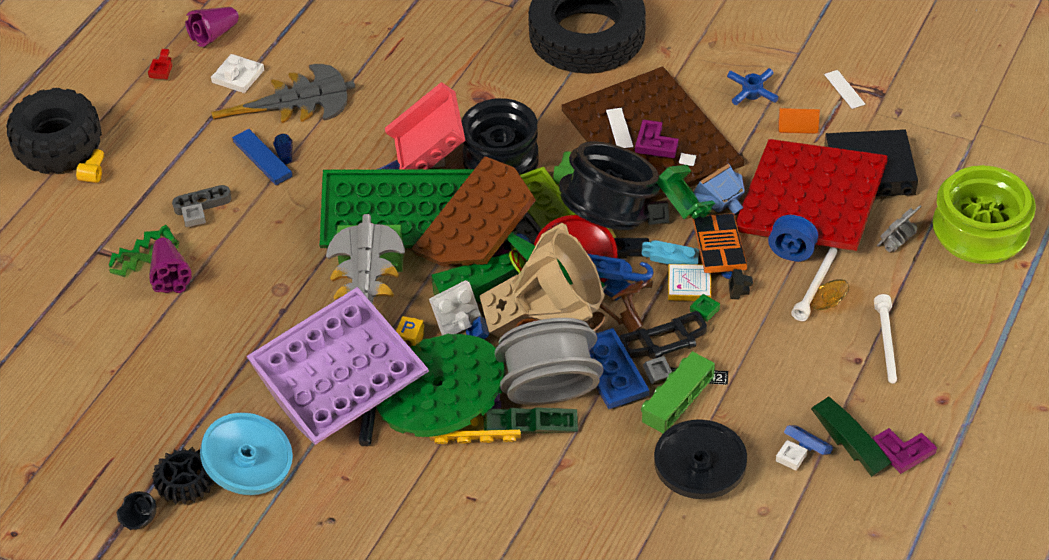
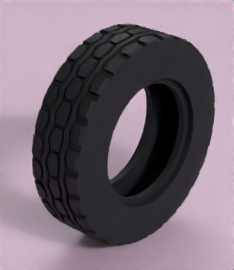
(588, 51)

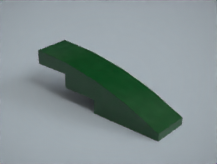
(532, 420)
(851, 435)

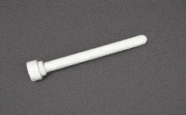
(883, 305)
(802, 309)

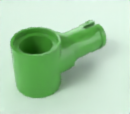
(563, 169)

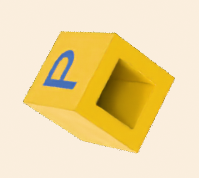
(411, 330)

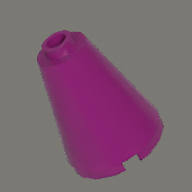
(210, 23)

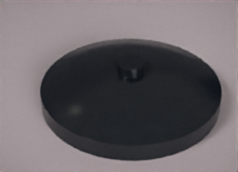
(700, 459)

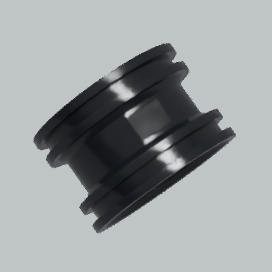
(502, 132)

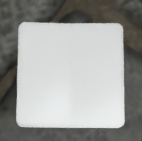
(687, 159)

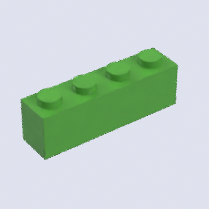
(677, 392)

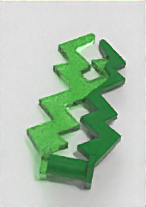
(135, 254)

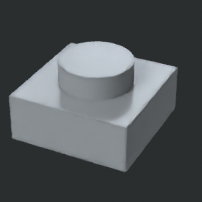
(193, 215)

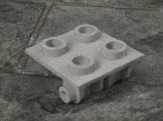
(899, 231)

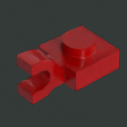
(161, 67)

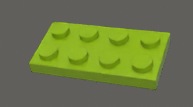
(547, 195)

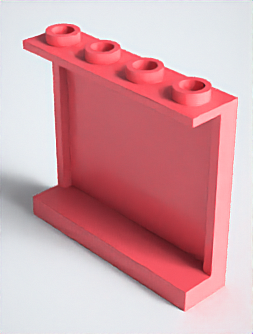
(427, 129)

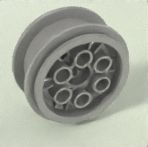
(548, 361)

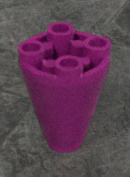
(168, 268)

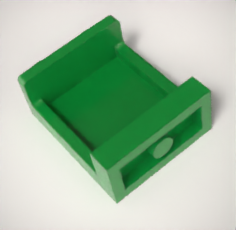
(681, 195)

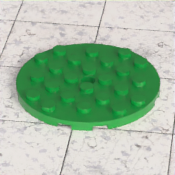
(468, 387)

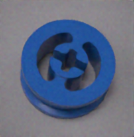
(790, 245)

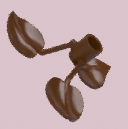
(630, 316)

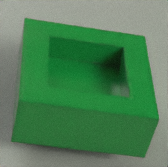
(705, 306)

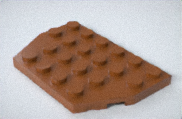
(477, 217)

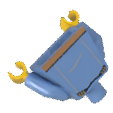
(722, 187)

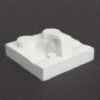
(237, 73)
(455, 308)

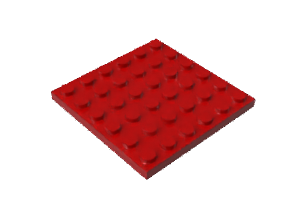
(817, 183)

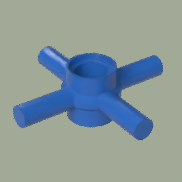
(752, 86)

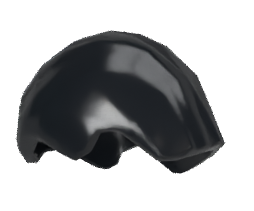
(137, 510)

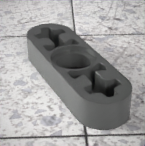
(214, 192)

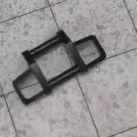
(687, 340)

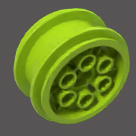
(983, 214)

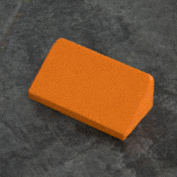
(798, 120)

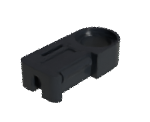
(630, 247)

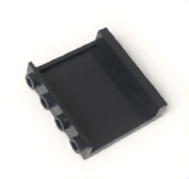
(899, 173)

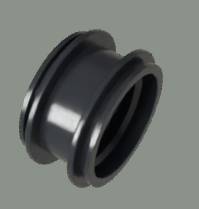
(609, 185)

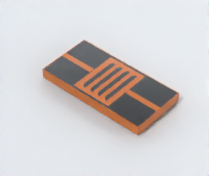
(719, 243)

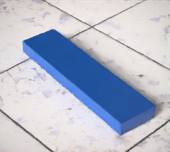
(262, 156)

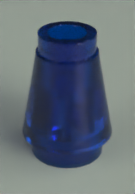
(283, 145)

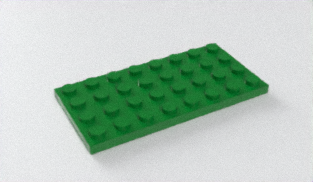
(388, 195)

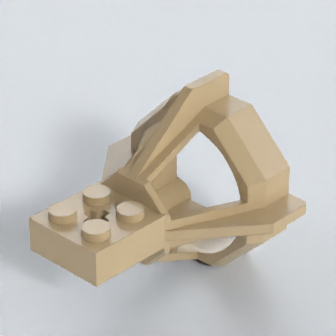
(541, 287)

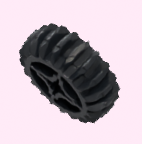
(185, 482)

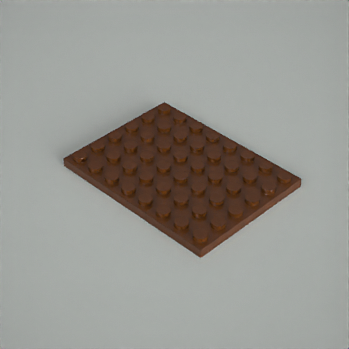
(659, 99)

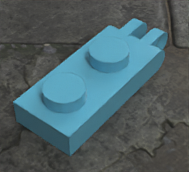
(670, 253)

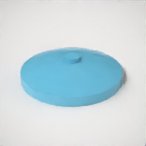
(246, 453)

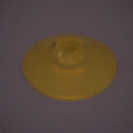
(830, 294)

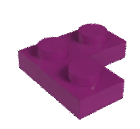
(652, 143)
(904, 454)

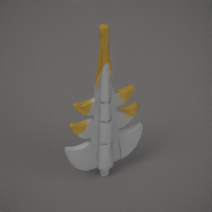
(364, 246)

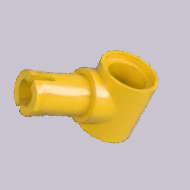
(91, 169)

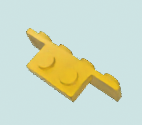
(476, 431)

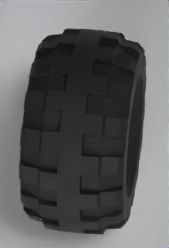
(53, 130)

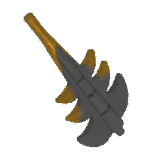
(326, 90)

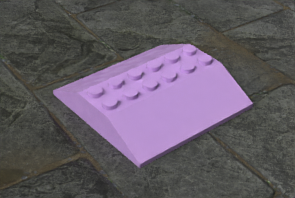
(336, 365)

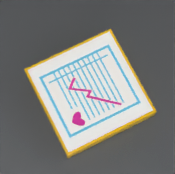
(688, 282)

